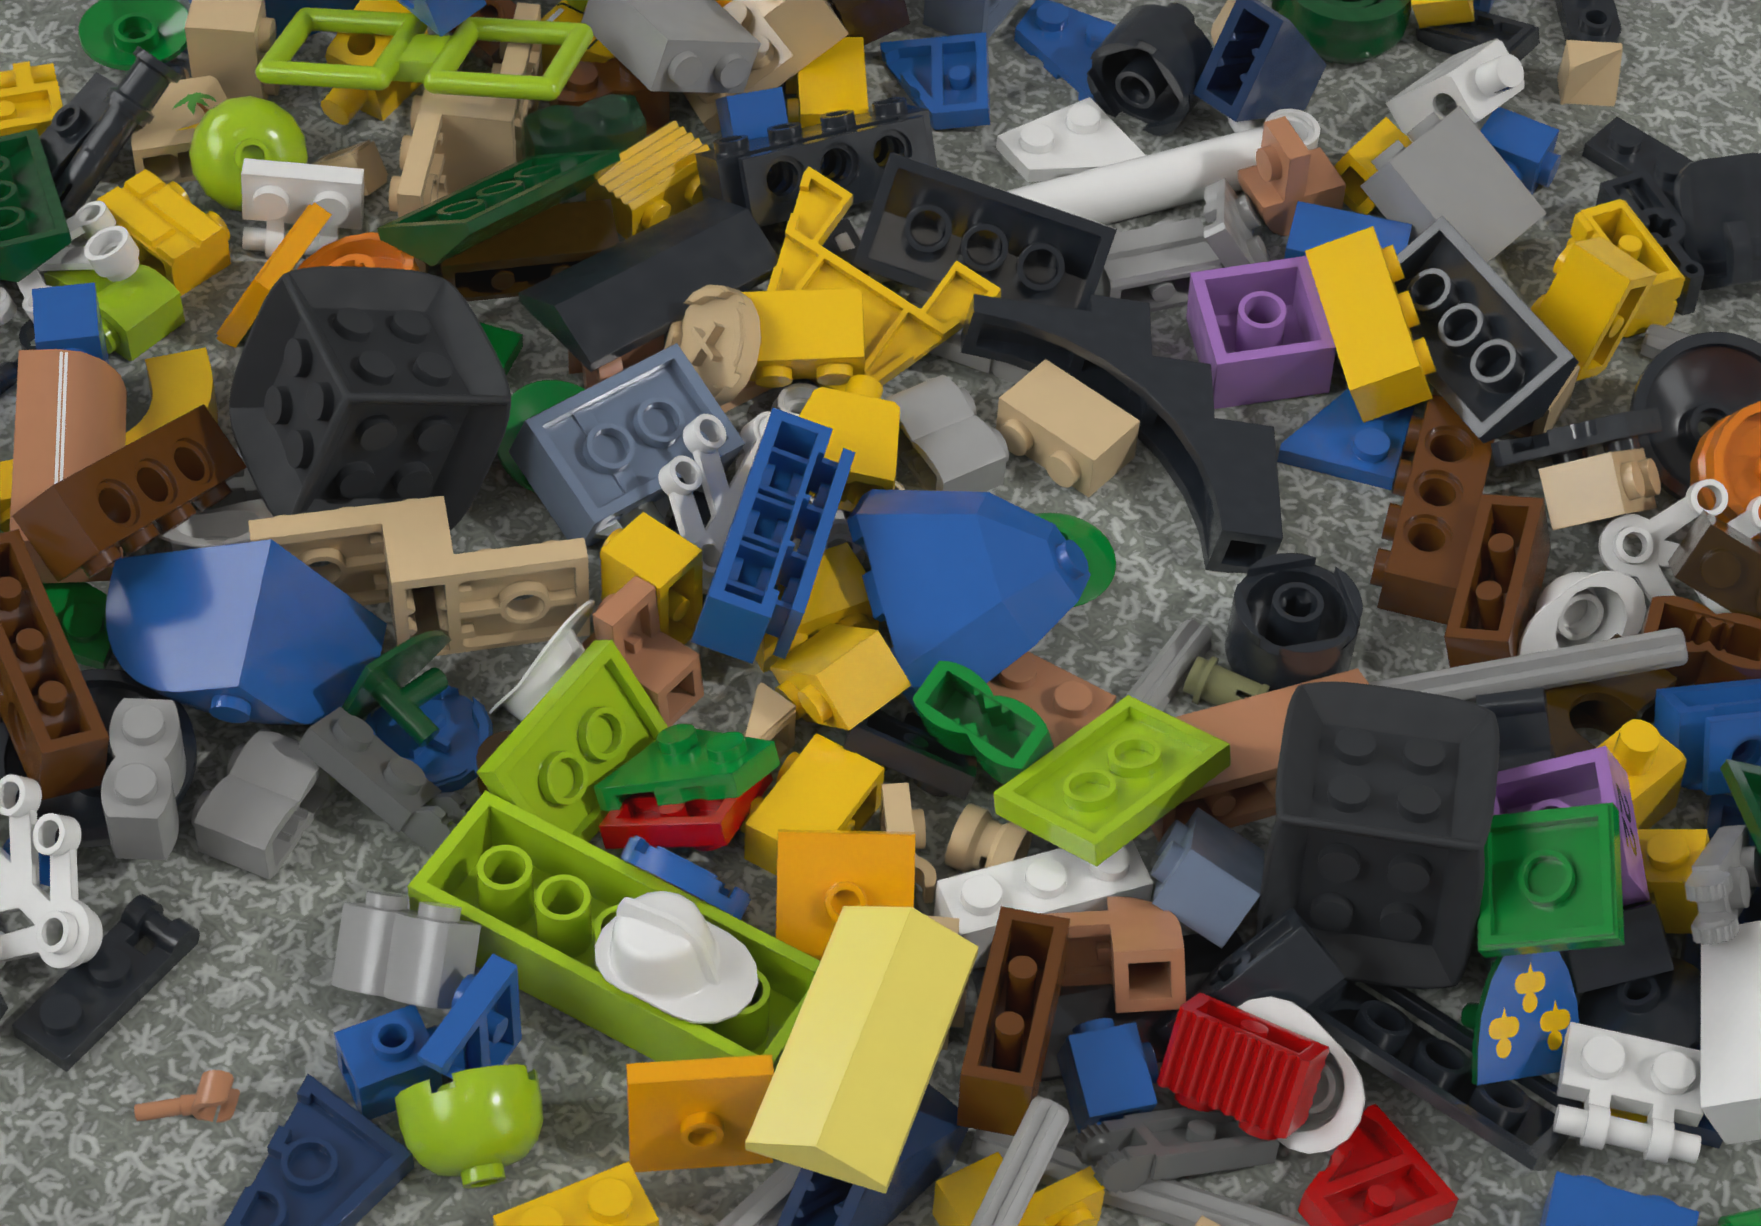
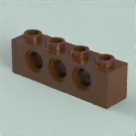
(130, 493)
(1436, 515)
(42, 686)

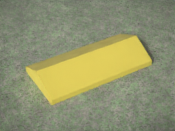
(864, 1045)

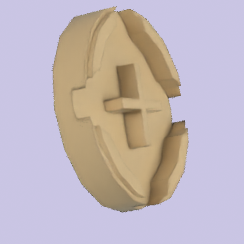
(719, 339)

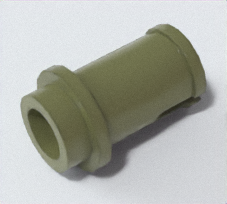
(1217, 684)

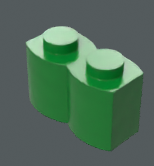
(974, 722)

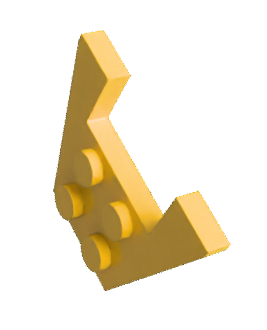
(893, 327)

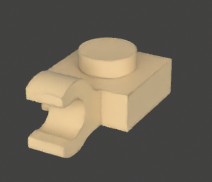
(898, 816)

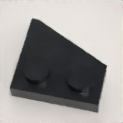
(1573, 441)

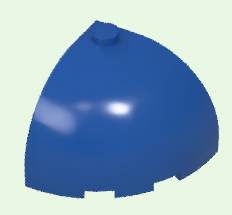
(240, 632)

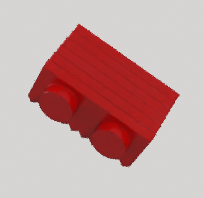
(1242, 1067)

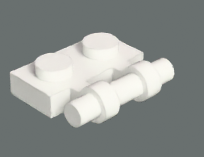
(283, 190)
(1635, 1077)

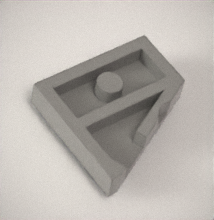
(1233, 226)

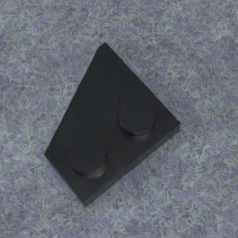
(913, 752)

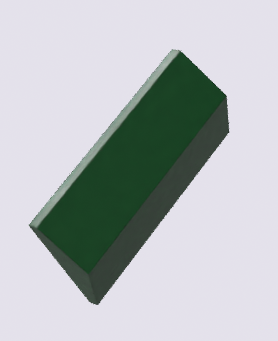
(495, 203)
(30, 208)

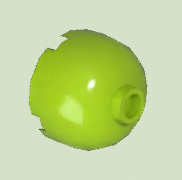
(237, 131)
(473, 1123)

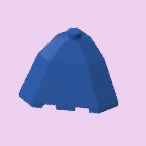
(963, 577)

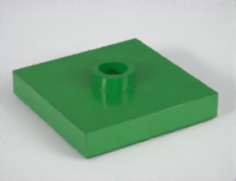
(1552, 882)

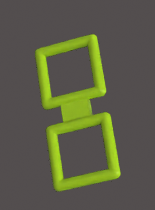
(425, 57)

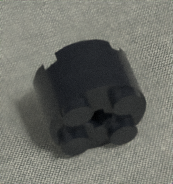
(1150, 66)
(1292, 621)

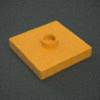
(280, 262)
(833, 870)
(695, 1111)

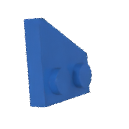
(1062, 41)
(944, 76)
(1347, 448)
(481, 1023)

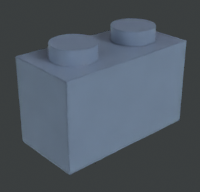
(1207, 876)

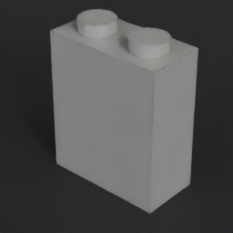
(676, 43)
(1453, 175)

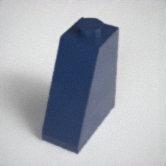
(1259, 65)
(925, 1157)

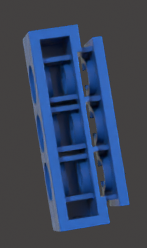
(760, 543)
(1711, 726)

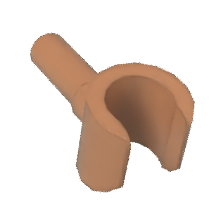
(212, 1091)

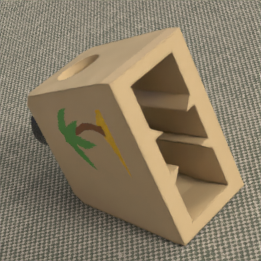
(166, 141)

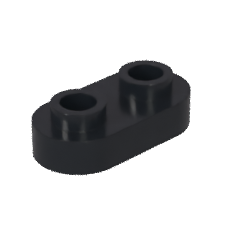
(1589, 20)

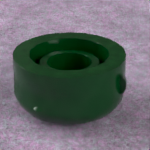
(1348, 28)

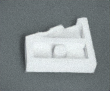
(1066, 143)

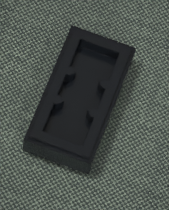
(1516, 36)
(74, 123)

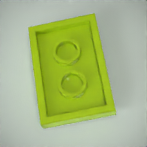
(574, 740)
(1112, 780)

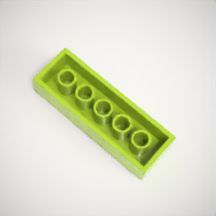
(543, 908)

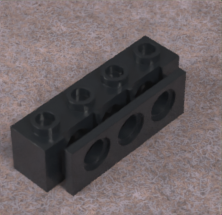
(739, 167)

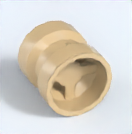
(984, 842)

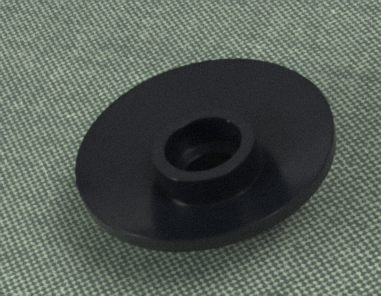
(1651, 1007)

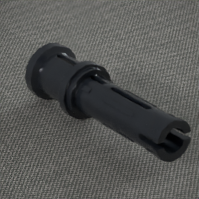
(128, 107)

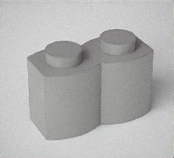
(946, 440)
(143, 779)
(261, 804)
(404, 951)

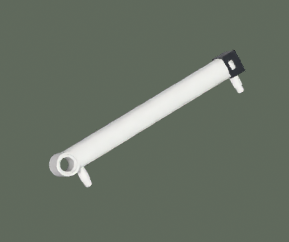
(1137, 184)

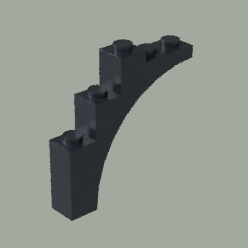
(1217, 463)

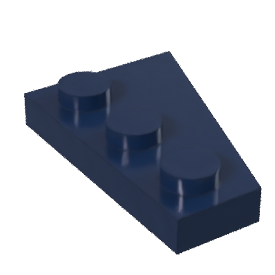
(322, 1166)

